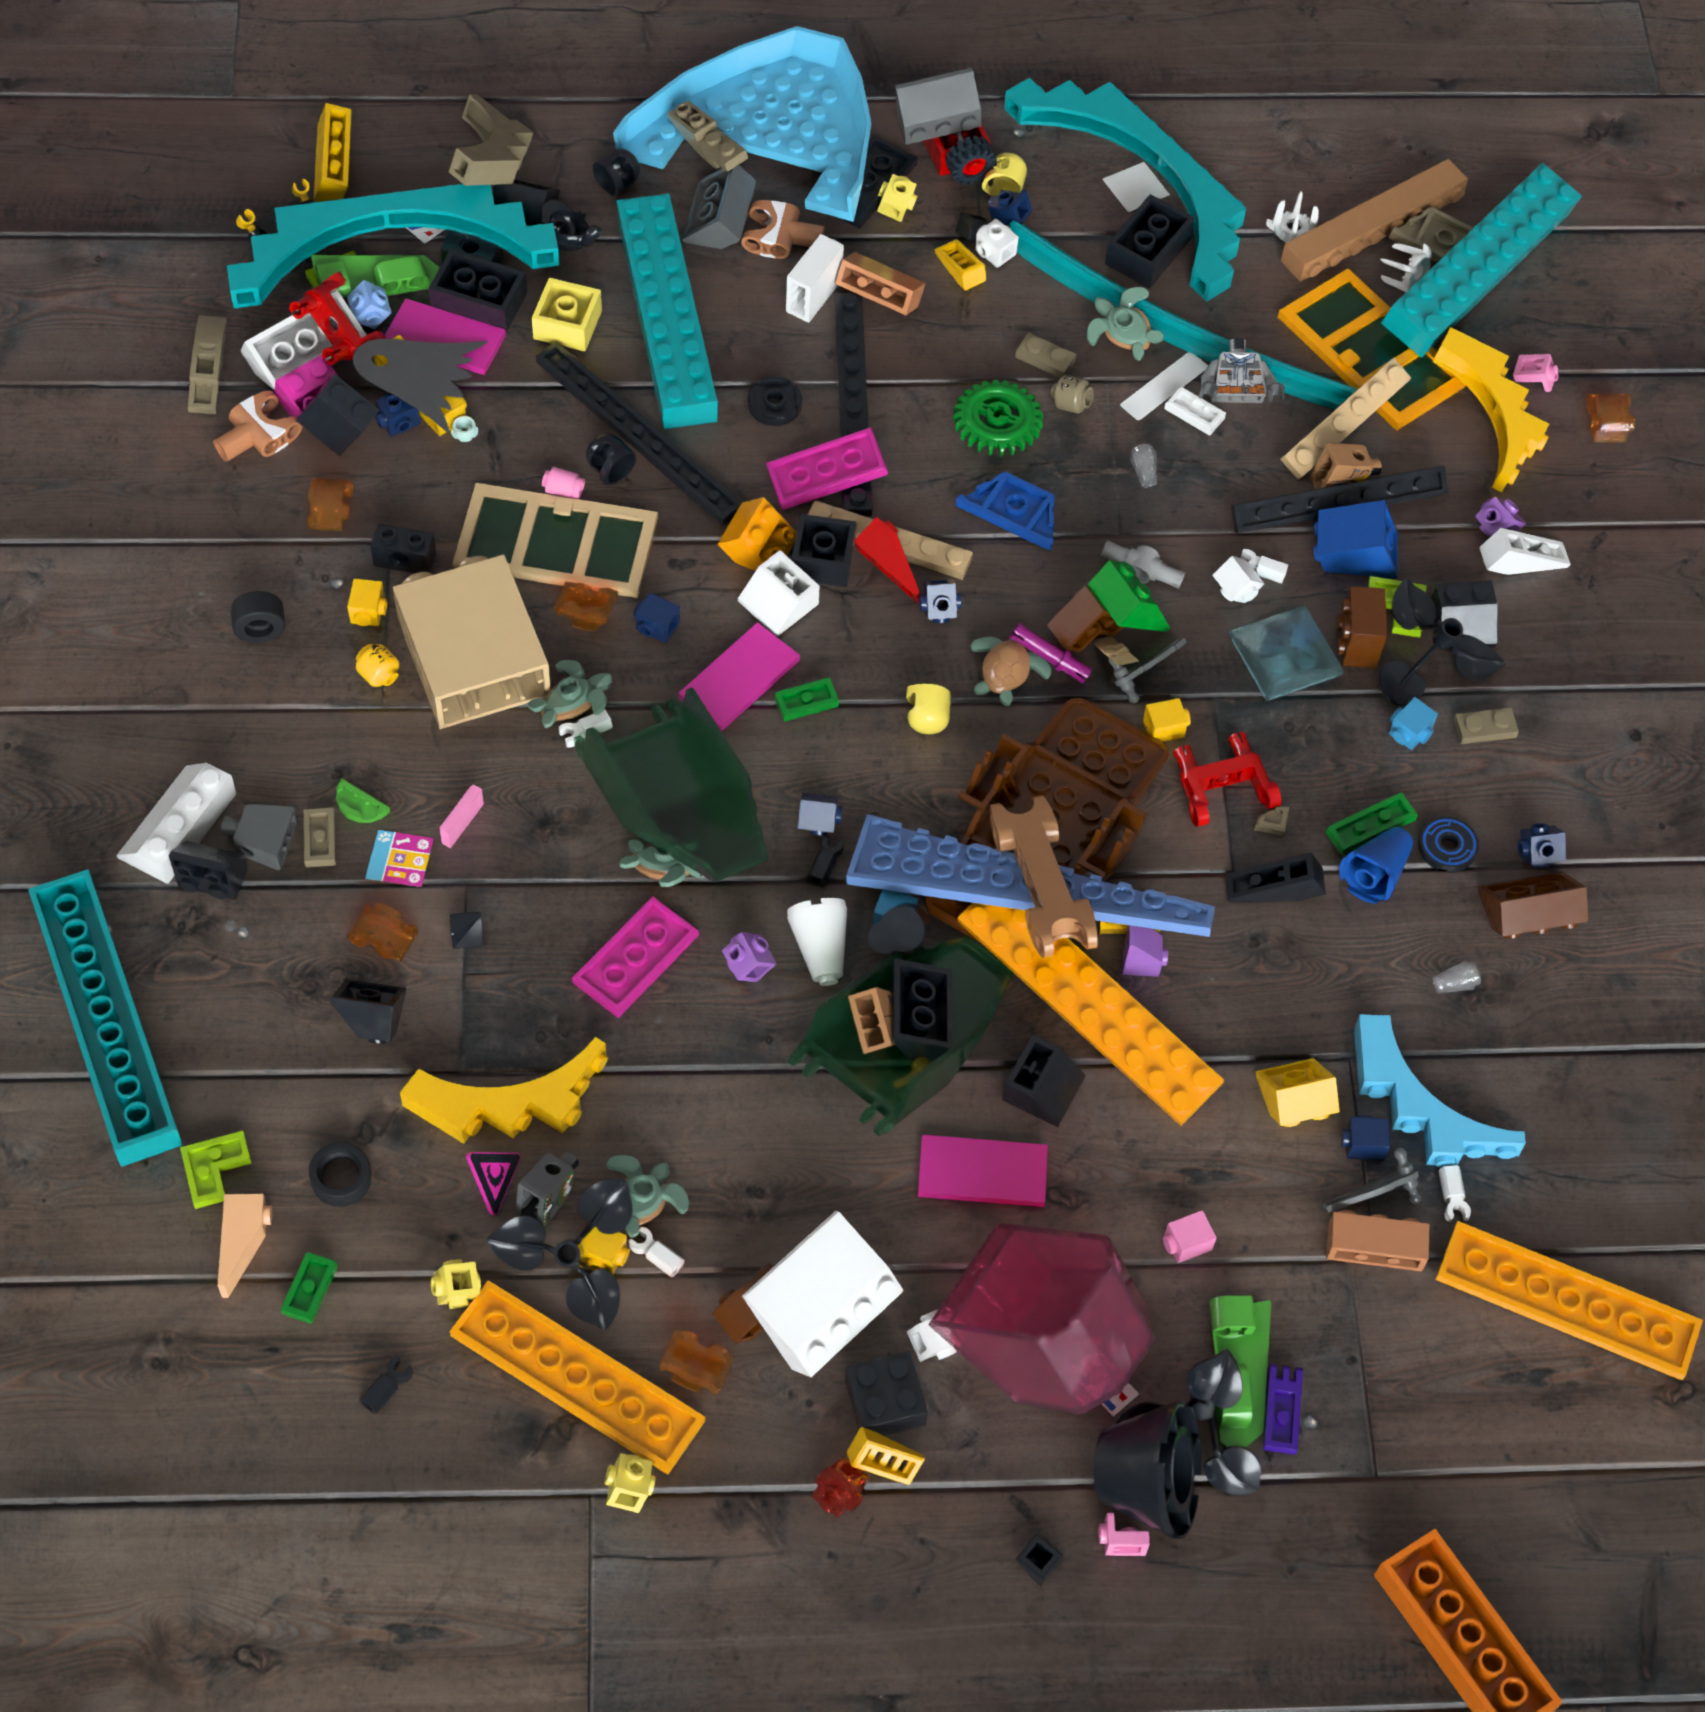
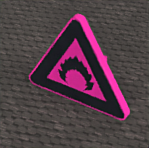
(493, 1175)

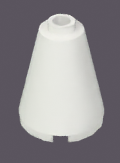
(821, 937)

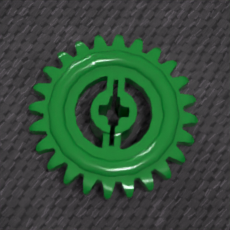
(1000, 426)

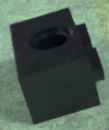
(471, 245)
(403, 549)

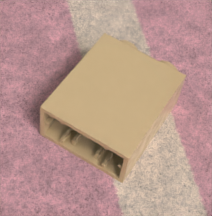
(471, 640)

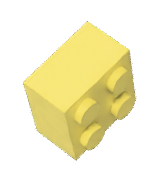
(567, 314)

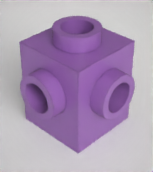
(1498, 514)
(748, 956)

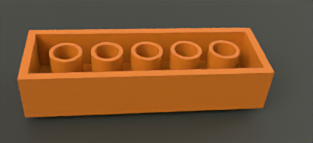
(1463, 1630)

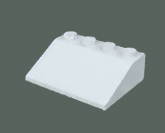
(822, 1294)

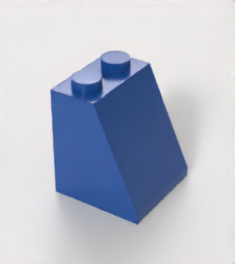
(1357, 540)

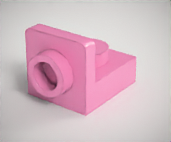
(1536, 369)
(1126, 1542)

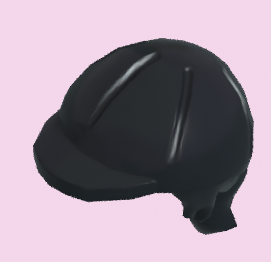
(569, 226)

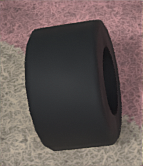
(257, 617)

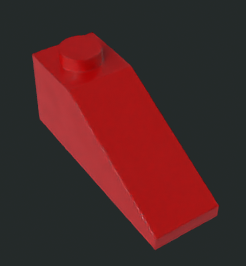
(884, 550)

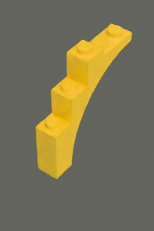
(1484, 374)
(462, 1108)

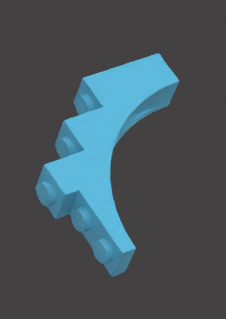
(1413, 1108)

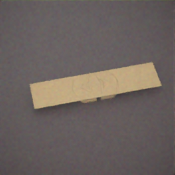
(1110, 647)

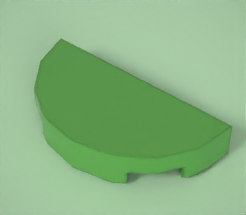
(358, 804)

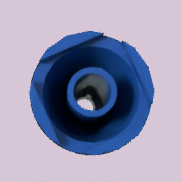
(1377, 865)

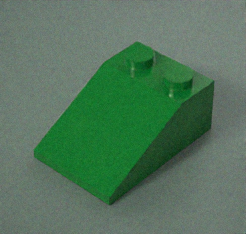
(1127, 598)

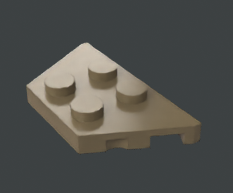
(1434, 229)

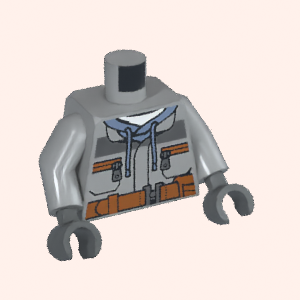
(1239, 377)

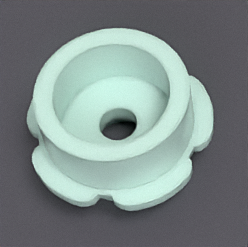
(464, 429)

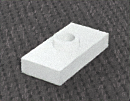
(1195, 410)

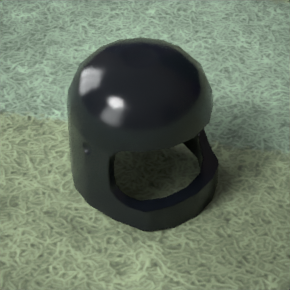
(616, 171)
(610, 458)

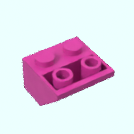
(302, 384)

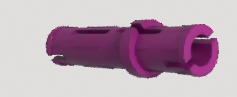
(1060, 659)

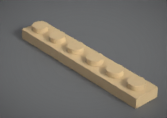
(1346, 417)
(917, 548)

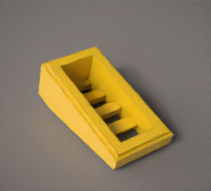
(963, 266)
(866, 1446)

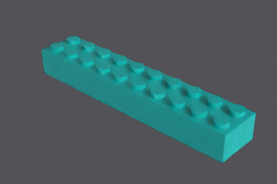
(1481, 260)
(666, 312)
(105, 1018)

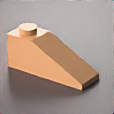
(241, 1236)

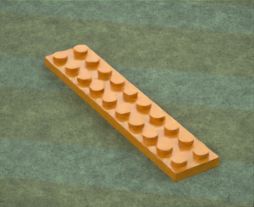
(1099, 1011)

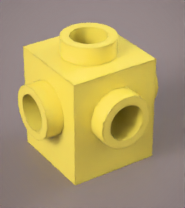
(897, 197)
(460, 1274)
(629, 1482)

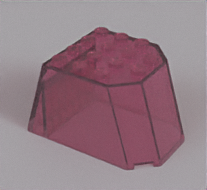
(1048, 1317)

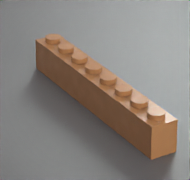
(1372, 220)

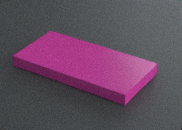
(430, 324)
(826, 468)
(742, 674)
(635, 956)
(983, 1170)

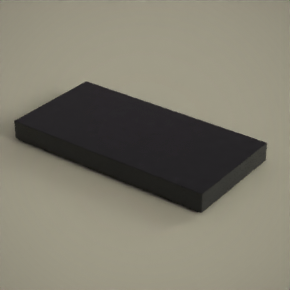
(881, 162)

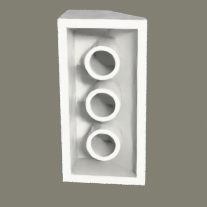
(291, 344)
(179, 816)

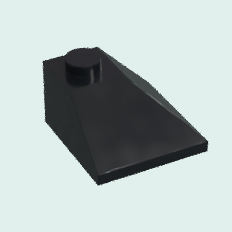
(370, 1008)

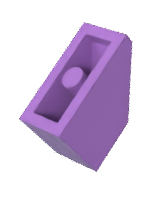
(1143, 952)

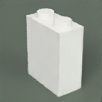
(814, 278)

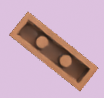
(880, 283)
(1378, 1240)

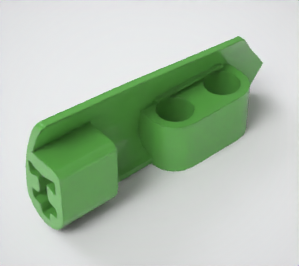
(392, 272)
(1245, 1332)

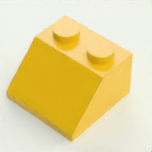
(1298, 1092)

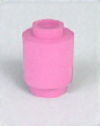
(563, 483)

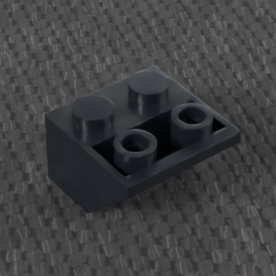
(208, 869)
(1043, 1081)

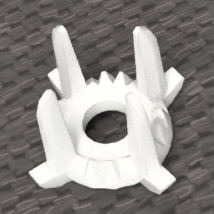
(1281, 219)
(1417, 268)

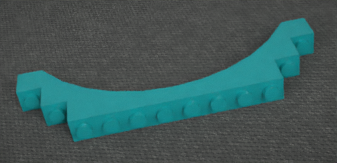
(1115, 118)
(316, 225)

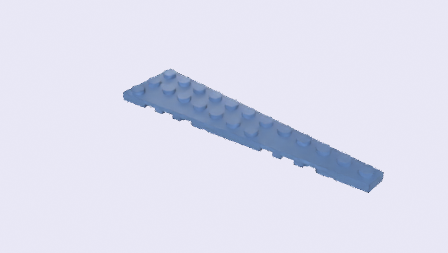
(975, 873)

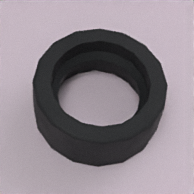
(335, 1152)

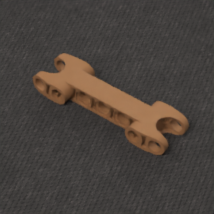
(1054, 910)

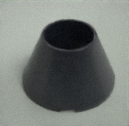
(1151, 1467)

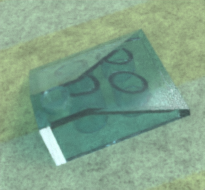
(1286, 653)

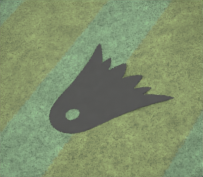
(417, 371)

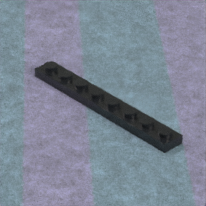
(1305, 504)

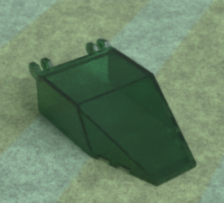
(681, 789)
(835, 1043)

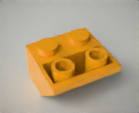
(756, 534)

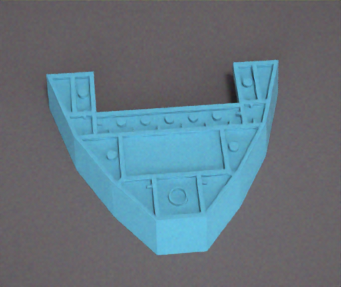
(779, 99)

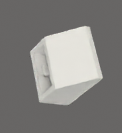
(779, 593)

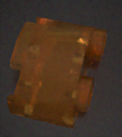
(1610, 417)
(328, 503)
(585, 606)
(384, 930)
(694, 1364)

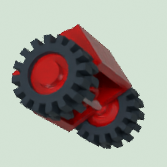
(963, 155)

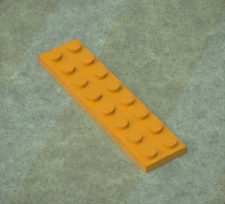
(1570, 1300)
(578, 1377)

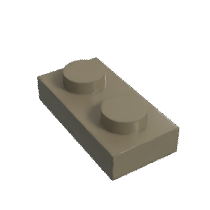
(1045, 355)
(1486, 725)
(319, 837)

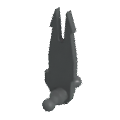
(1124, 676)
(1405, 1176)

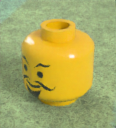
(377, 665)

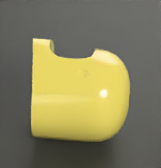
(1007, 174)
(930, 708)

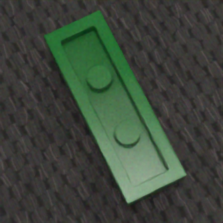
(1371, 822)

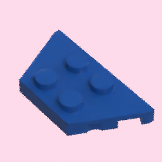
(1014, 507)

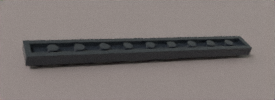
(852, 386)
(639, 433)

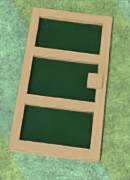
(559, 538)

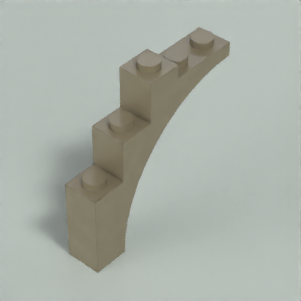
(499, 154)

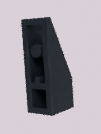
(1279, 880)

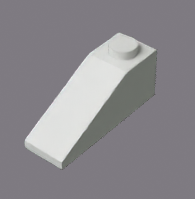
(1519, 552)

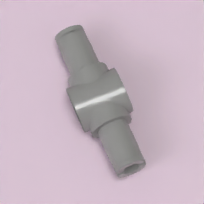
(1145, 562)

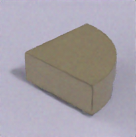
(1273, 821)

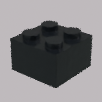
(825, 548)
(886, 1394)

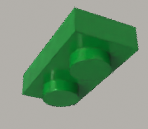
(806, 699)
(309, 1288)

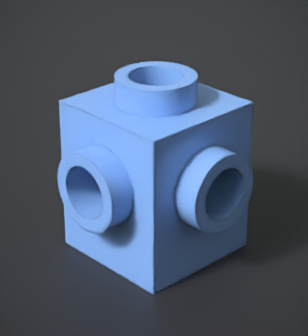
(369, 304)

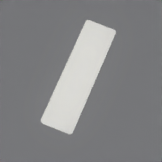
(1164, 385)

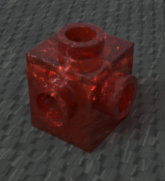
(840, 1487)

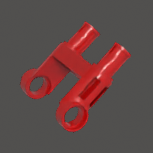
(322, 307)
(1243, 767)

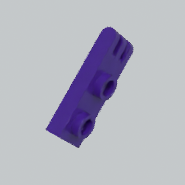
(1282, 1410)

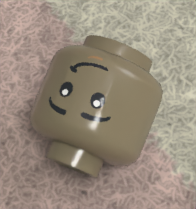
(1072, 394)

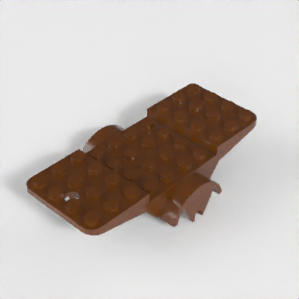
(1090, 774)

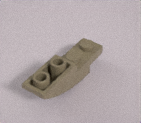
(706, 138)
(206, 364)

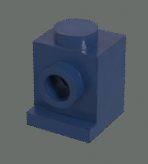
(1010, 206)

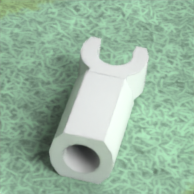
(1265, 566)
(600, 722)
(1453, 1192)
(657, 1253)

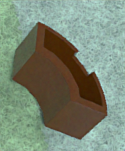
(736, 1315)

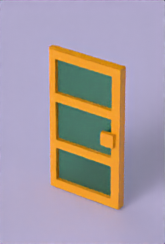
(1346, 331)

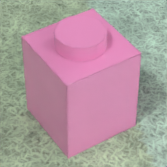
(1189, 1237)

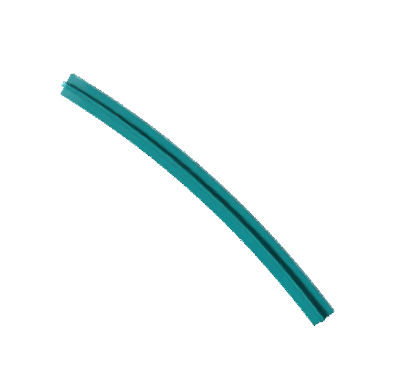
(1174, 328)

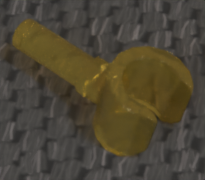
(917, 1066)

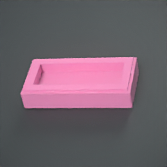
(461, 816)

